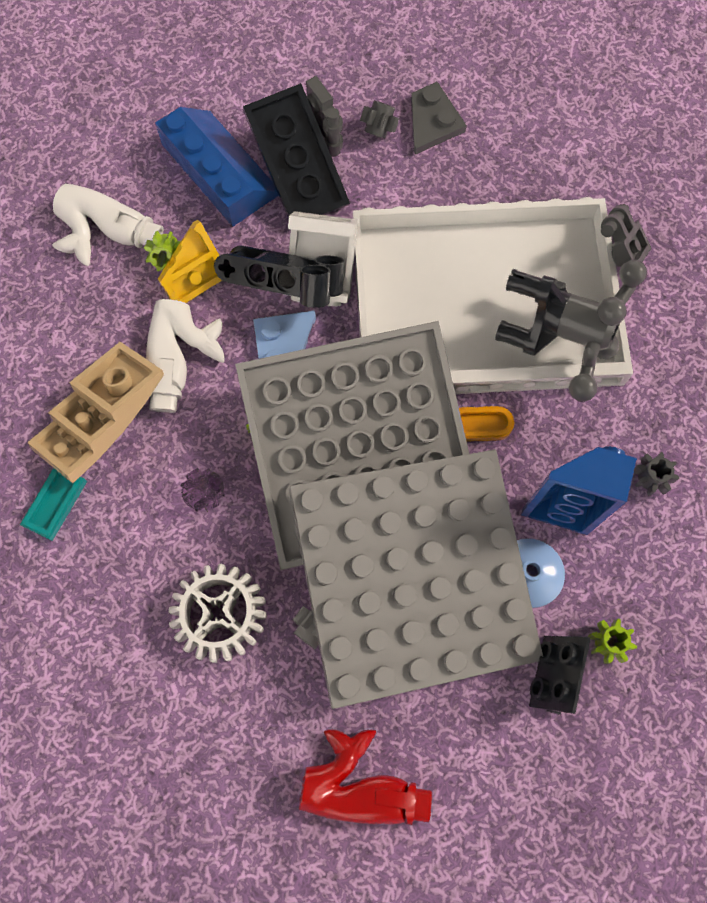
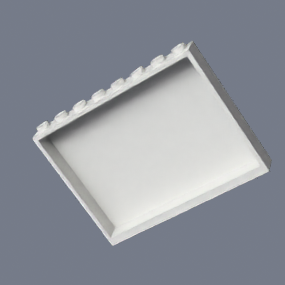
(455, 271)

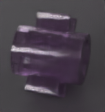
(202, 489)

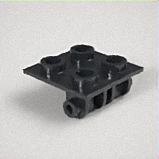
(559, 674)

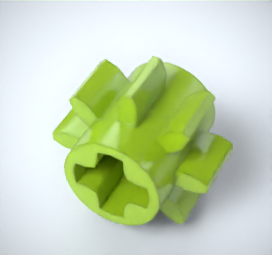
(160, 242)
(619, 648)

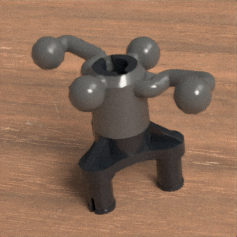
(572, 319)

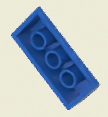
(216, 163)
(583, 490)

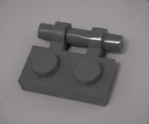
(325, 114)
(628, 236)

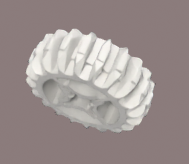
(228, 599)

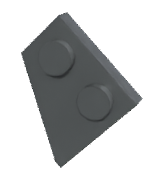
(433, 118)

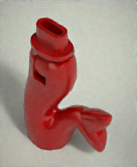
(367, 801)

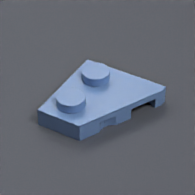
(283, 333)

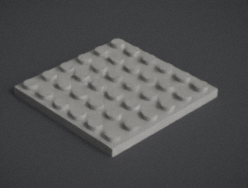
(347, 413)
(414, 577)

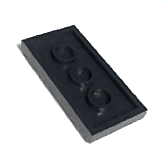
(296, 153)

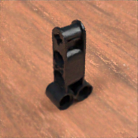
(314, 278)

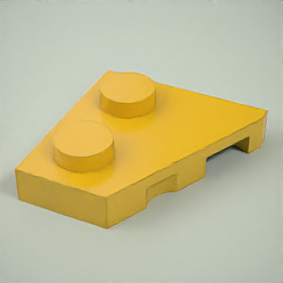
(191, 266)

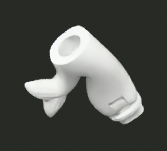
(113, 218)
(162, 349)

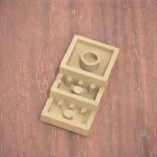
(97, 411)

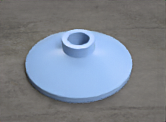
(550, 568)

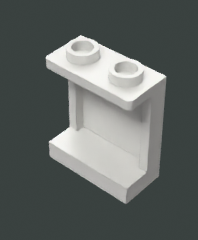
(324, 235)

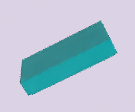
(52, 505)

